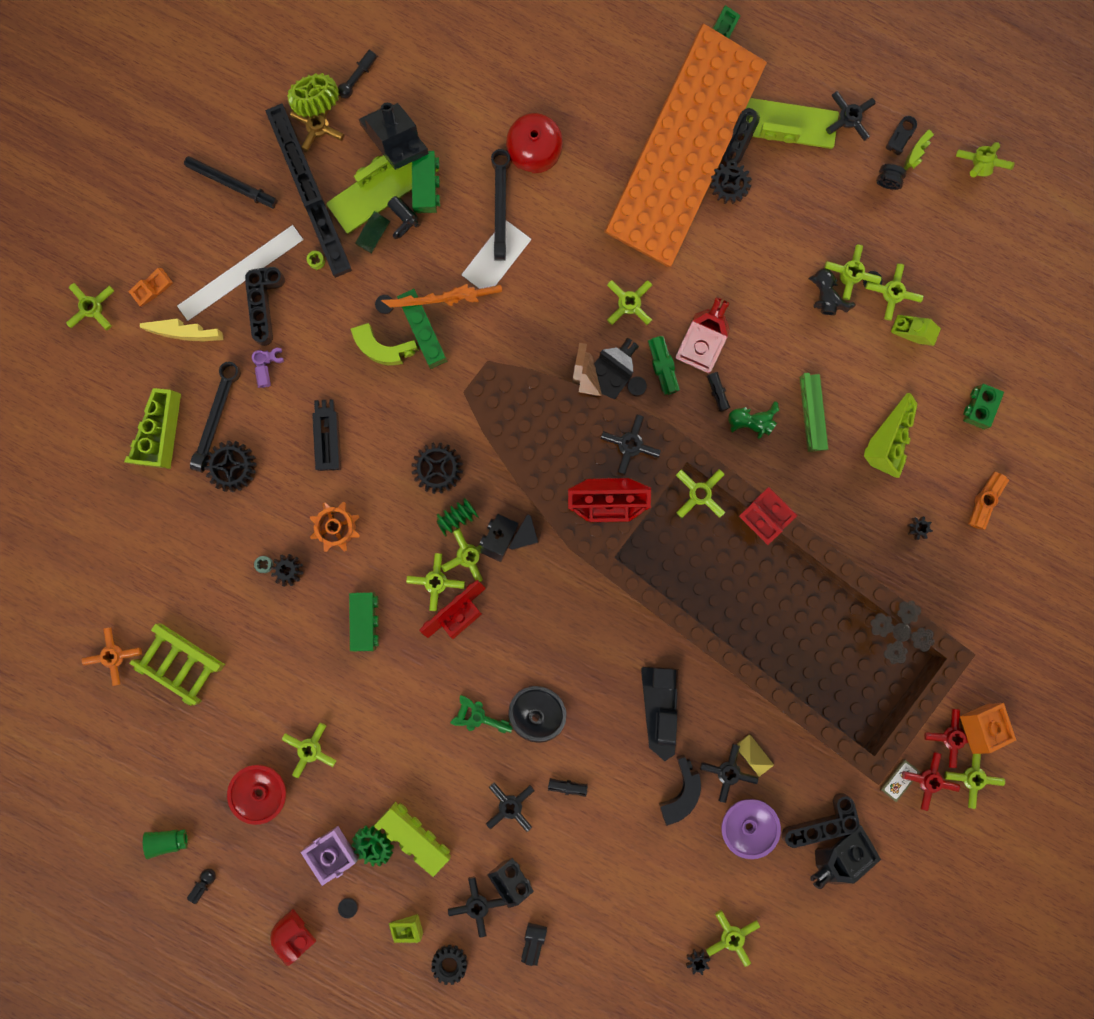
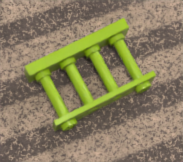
(194, 655)

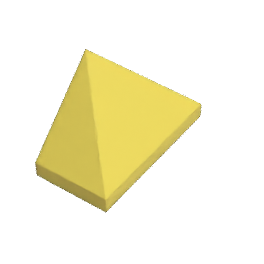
(754, 755)

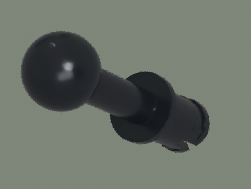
(365, 63)

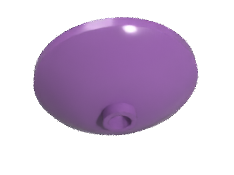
(761, 837)

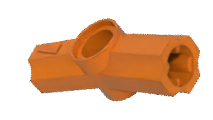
(981, 511)

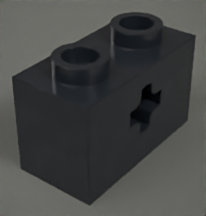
(495, 547)

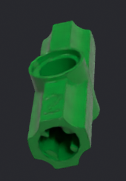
(663, 365)

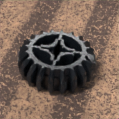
(443, 461)
(214, 467)

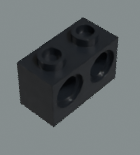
(507, 886)

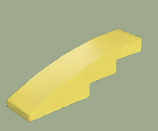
(176, 329)

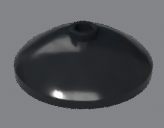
(543, 705)

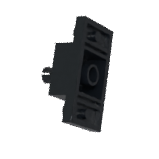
(394, 135)

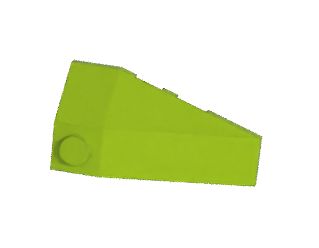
(888, 444)

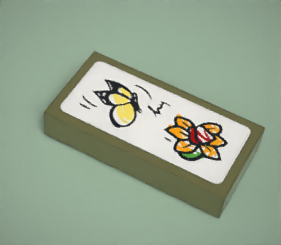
(895, 785)

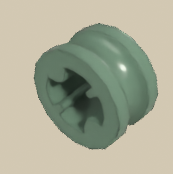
(263, 570)

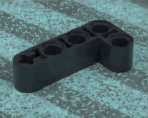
(262, 306)
(820, 824)

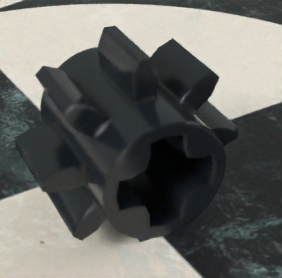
(923, 531)
(699, 967)

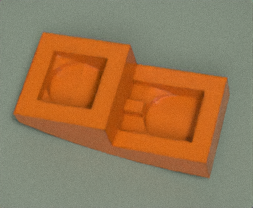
(150, 288)

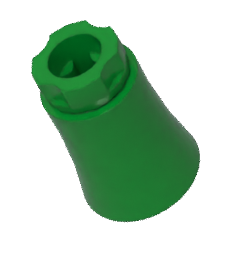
(164, 842)

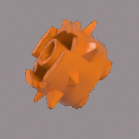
(325, 521)

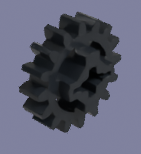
(730, 174)

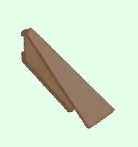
(585, 372)

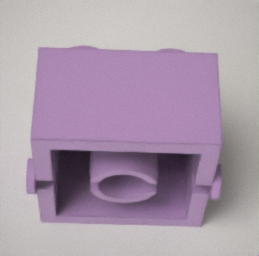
(329, 855)

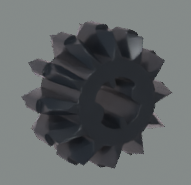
(285, 577)

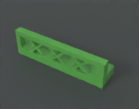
(813, 412)

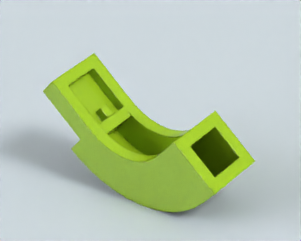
(379, 353)

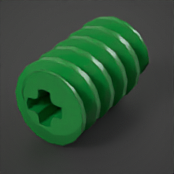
(456, 516)

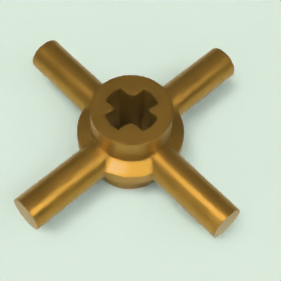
(319, 130)

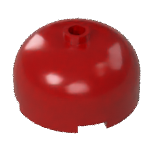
(538, 151)

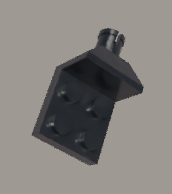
(615, 368)
(845, 860)

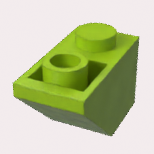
(916, 329)

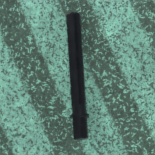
(220, 177)

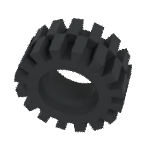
(445, 976)

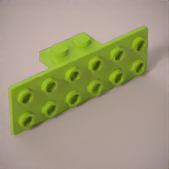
(793, 123)
(370, 193)

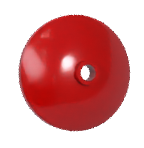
(245, 801)

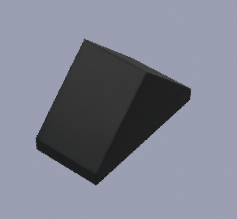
(525, 536)

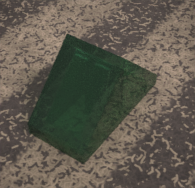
(372, 232)

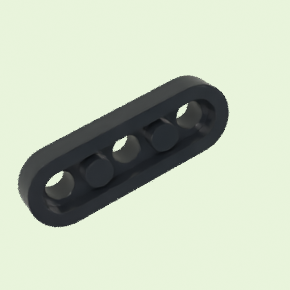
(741, 128)

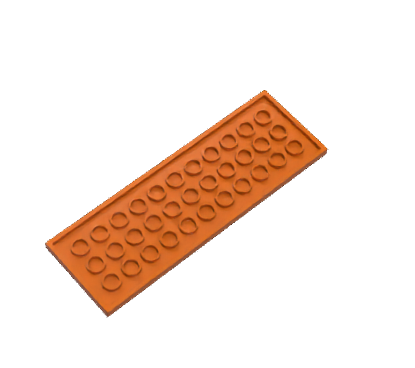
(685, 146)

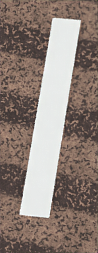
(236, 274)

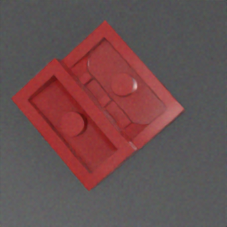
(768, 515)

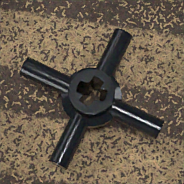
(850, 116)
(628, 453)
(725, 767)
(504, 813)
(471, 911)

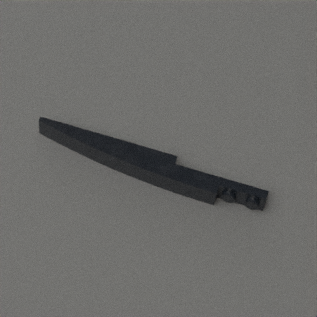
(308, 190)

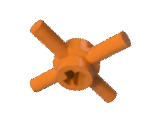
(104, 656)

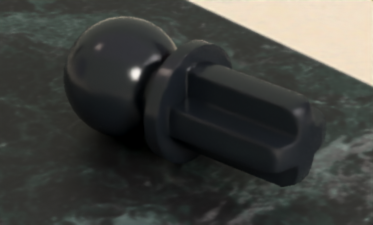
(207, 877)

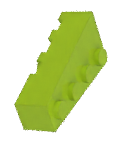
(156, 431)
(413, 838)

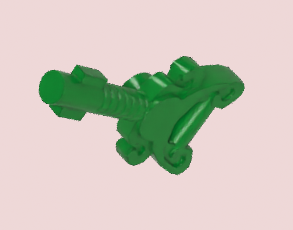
(477, 717)

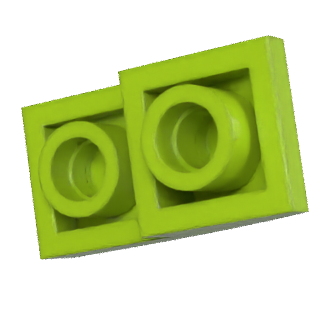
(917, 151)

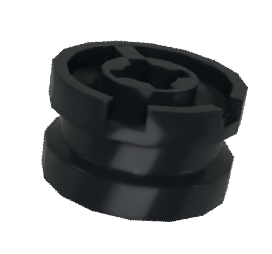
(891, 176)

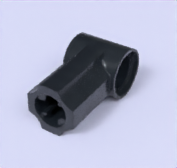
(534, 940)

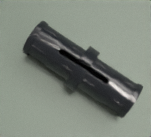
(718, 391)
(567, 787)

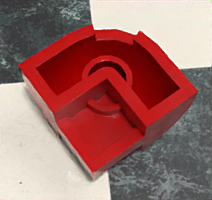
(290, 938)

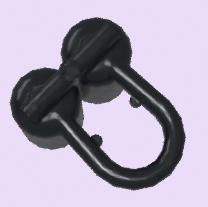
(404, 212)

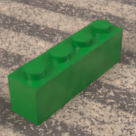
(423, 332)

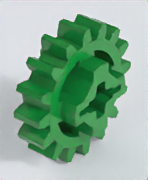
(372, 846)

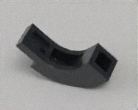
(683, 804)

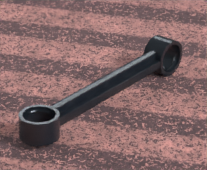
(500, 205)
(198, 459)

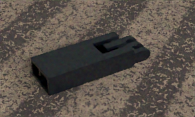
(326, 444)

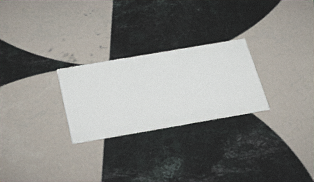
(484, 270)

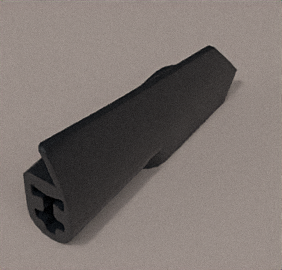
(660, 702)

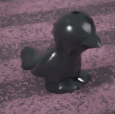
(829, 299)

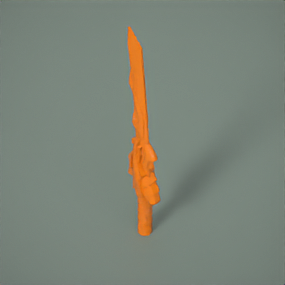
(449, 298)

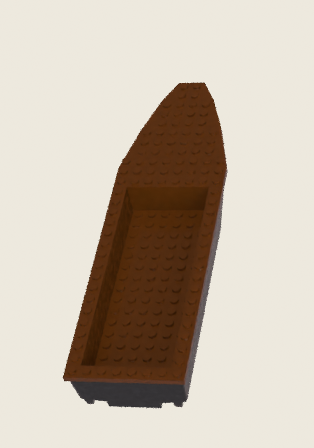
(773, 615)

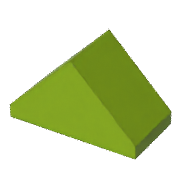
(406, 930)

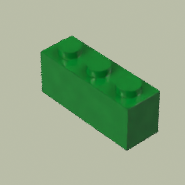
(425, 184)
(363, 621)

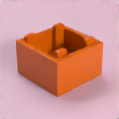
(988, 728)

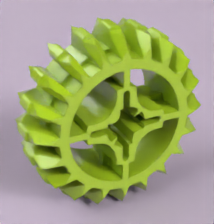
(313, 95)

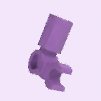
(262, 358)

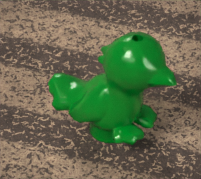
(758, 422)

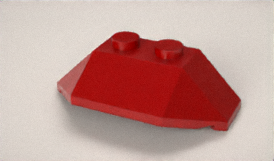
(609, 499)

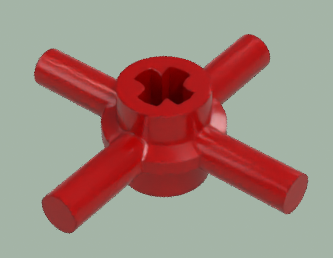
(947, 736)
(937, 783)

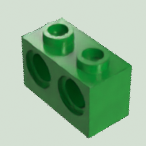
(987, 408)

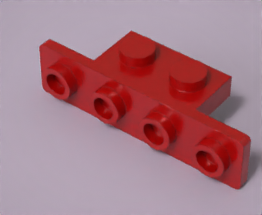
(457, 614)

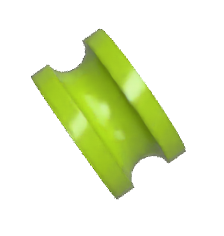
(318, 265)

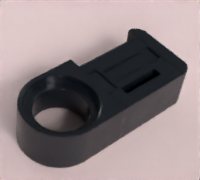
(901, 136)

